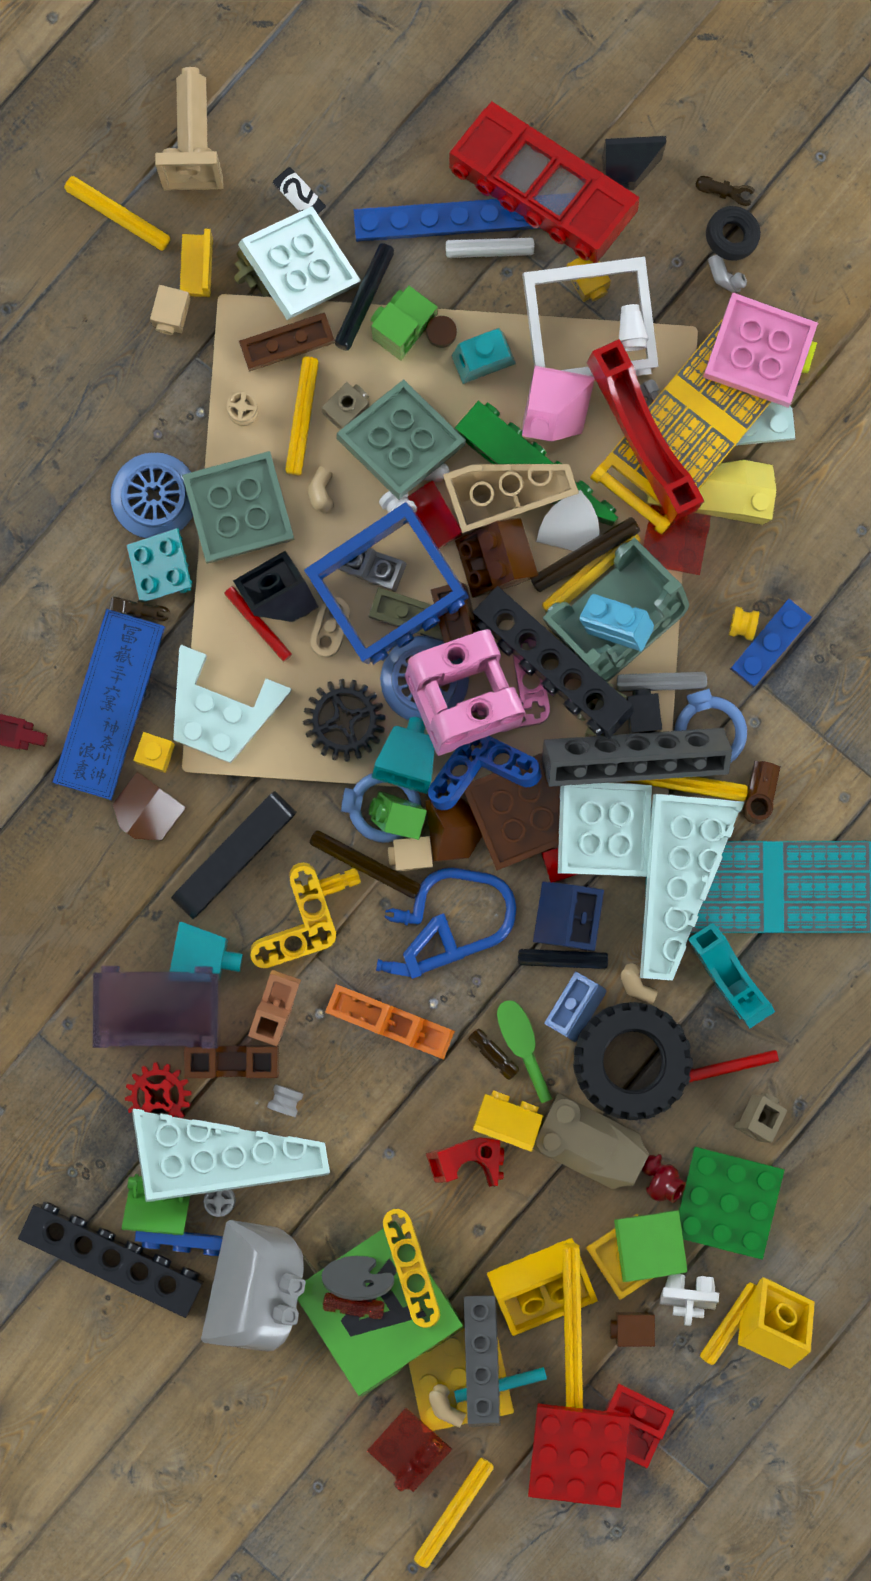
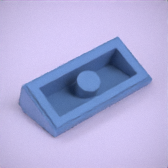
(575, 1006)

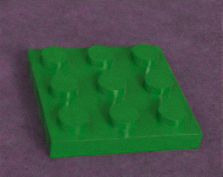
(729, 1202)

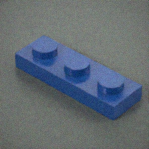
(771, 643)
(181, 1243)

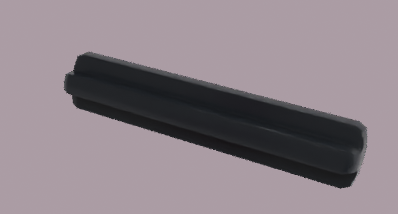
(560, 958)

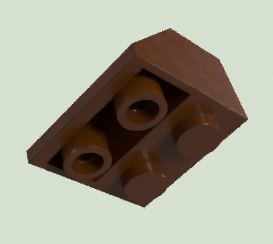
(496, 557)

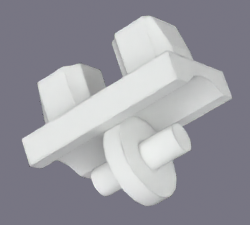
(690, 1300)

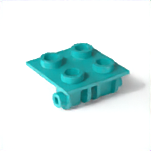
(159, 565)

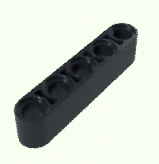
(233, 855)

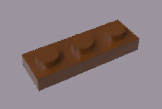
(287, 341)

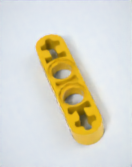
(407, 1269)

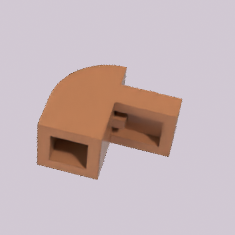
(274, 1008)

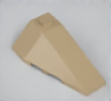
(499, 491)

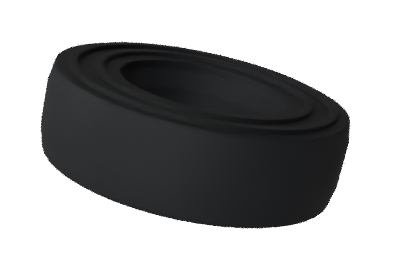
(741, 218)

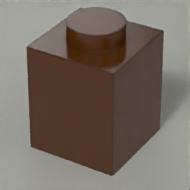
(633, 1329)

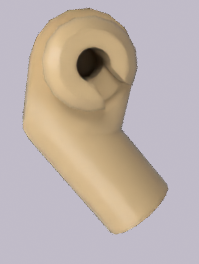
(317, 491)

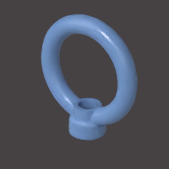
(704, 700)
(352, 804)

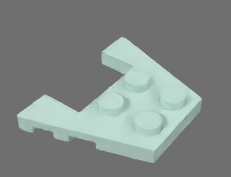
(215, 721)

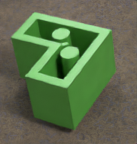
(402, 321)

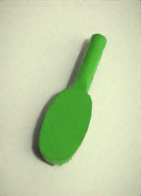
(521, 1040)

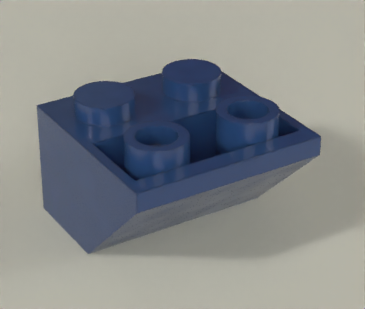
(568, 916)

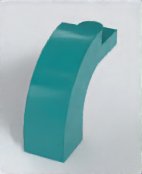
(730, 976)

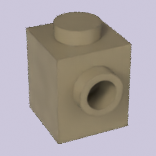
(346, 405)

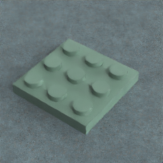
(401, 439)
(238, 507)

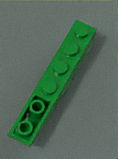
(505, 445)

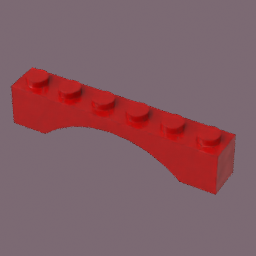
(624, 396)

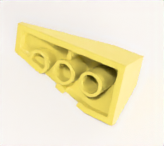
(738, 492)

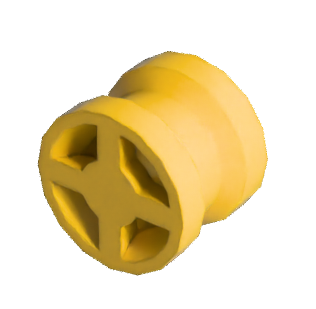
(744, 623)

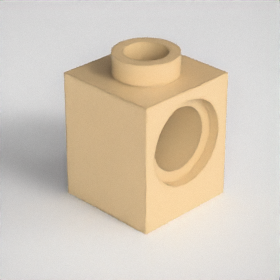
(170, 310)
(411, 854)

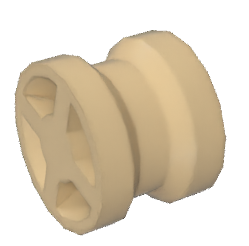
(242, 402)

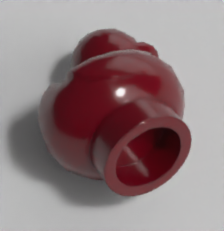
(666, 1180)

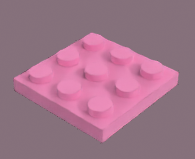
(760, 350)

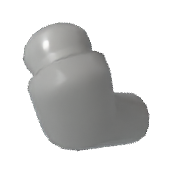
(725, 279)

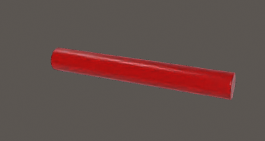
(258, 624)
(733, 1065)

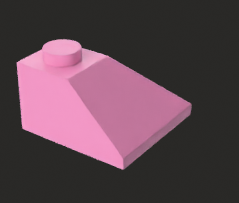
(556, 404)

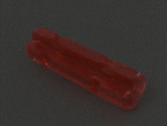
(353, 1307)

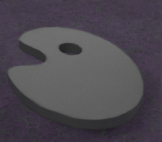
(349, 1277)

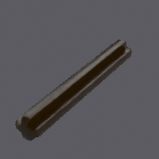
(585, 554)
(365, 864)

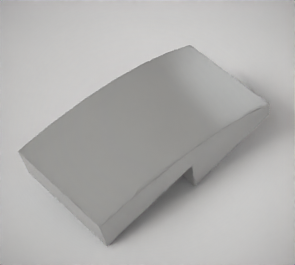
(376, 569)

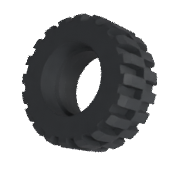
(674, 1069)

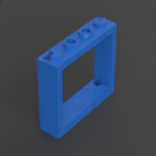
(361, 542)

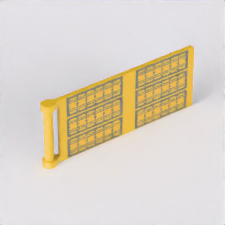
(699, 425)

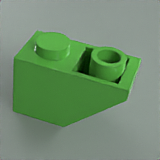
(397, 815)

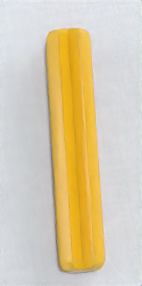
(727, 1327)

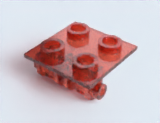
(682, 543)
(409, 1450)

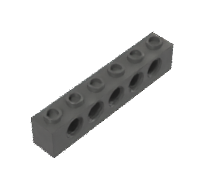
(636, 757)

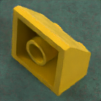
(508, 1121)
(777, 1324)

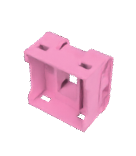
(456, 725)

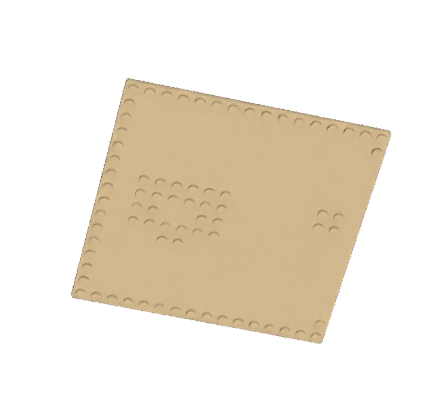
(241, 658)

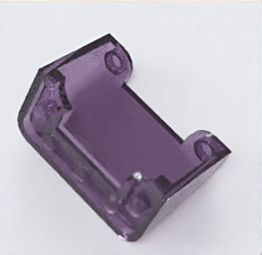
(156, 1008)

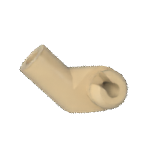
(634, 986)
(442, 1408)

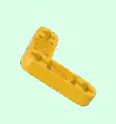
(311, 921)

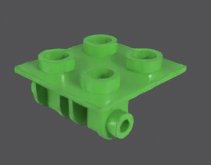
(157, 1216)

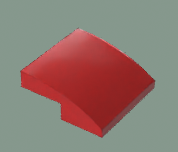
(647, 1423)

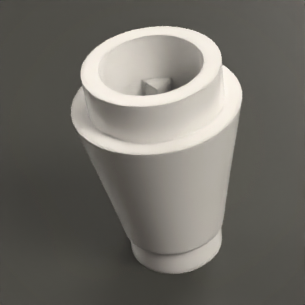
(632, 328)

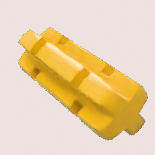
(336, 882)

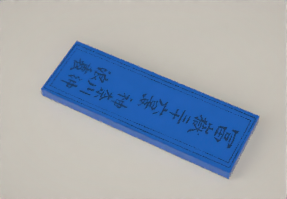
(109, 704)

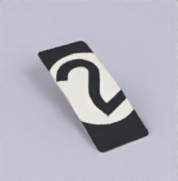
(298, 191)

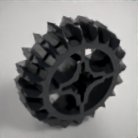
(357, 714)

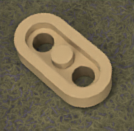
(328, 627)

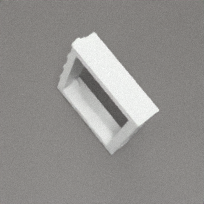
(637, 265)

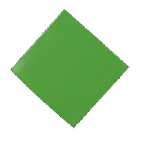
(650, 1246)

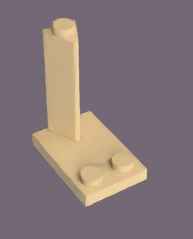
(193, 163)

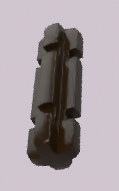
(493, 1054)

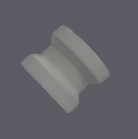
(285, 1100)
(214, 1205)

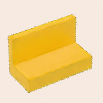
(196, 264)

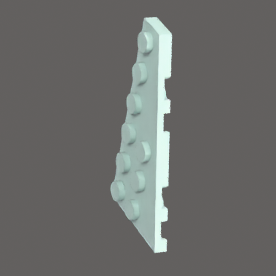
(682, 863)
(206, 1157)

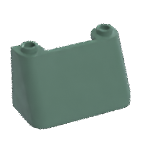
(635, 581)

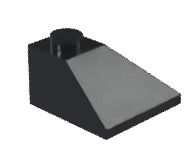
(632, 158)
(276, 590)

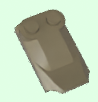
(591, 1144)

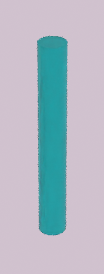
(510, 1382)

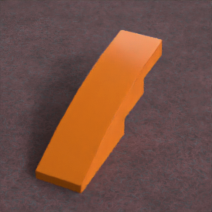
(389, 1021)

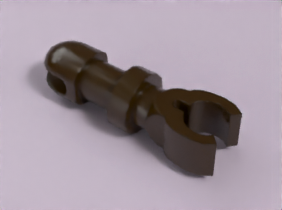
(706, 185)
(138, 608)

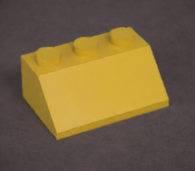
(533, 1288)

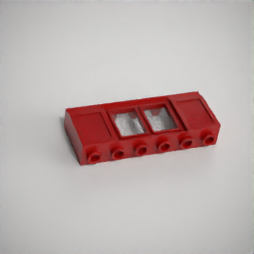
(543, 183)

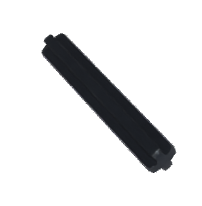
(364, 296)

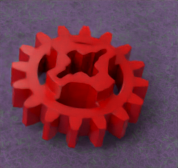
(167, 1085)

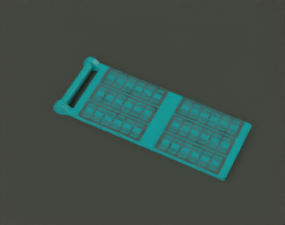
(790, 888)

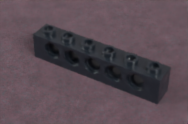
(500, 607)
(36, 1233)

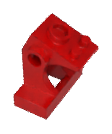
(446, 1161)

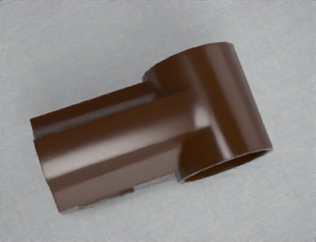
(761, 789)

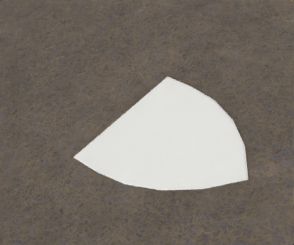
(569, 523)

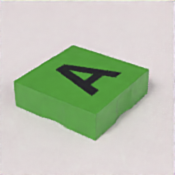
(375, 1348)

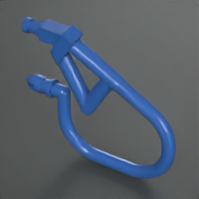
(439, 923)

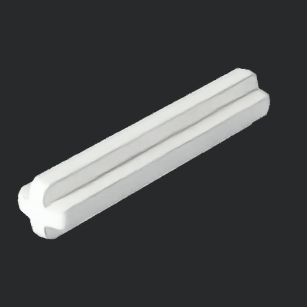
(489, 247)

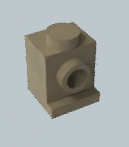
(771, 1118)

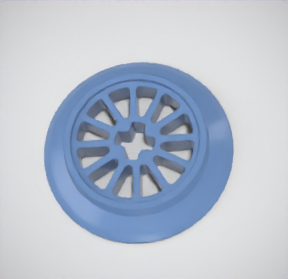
(124, 480)
(390, 673)

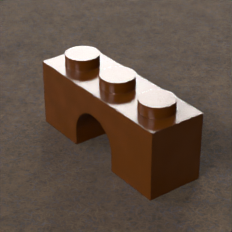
(232, 1061)

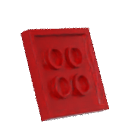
(579, 1455)

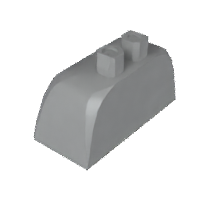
(254, 1288)

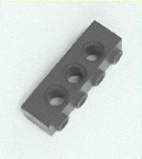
(482, 1361)

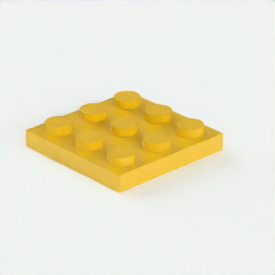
(448, 1367)

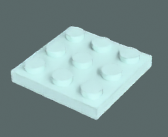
(299, 262)
(604, 829)

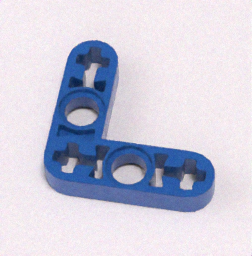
(481, 758)

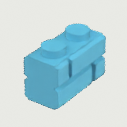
(616, 622)

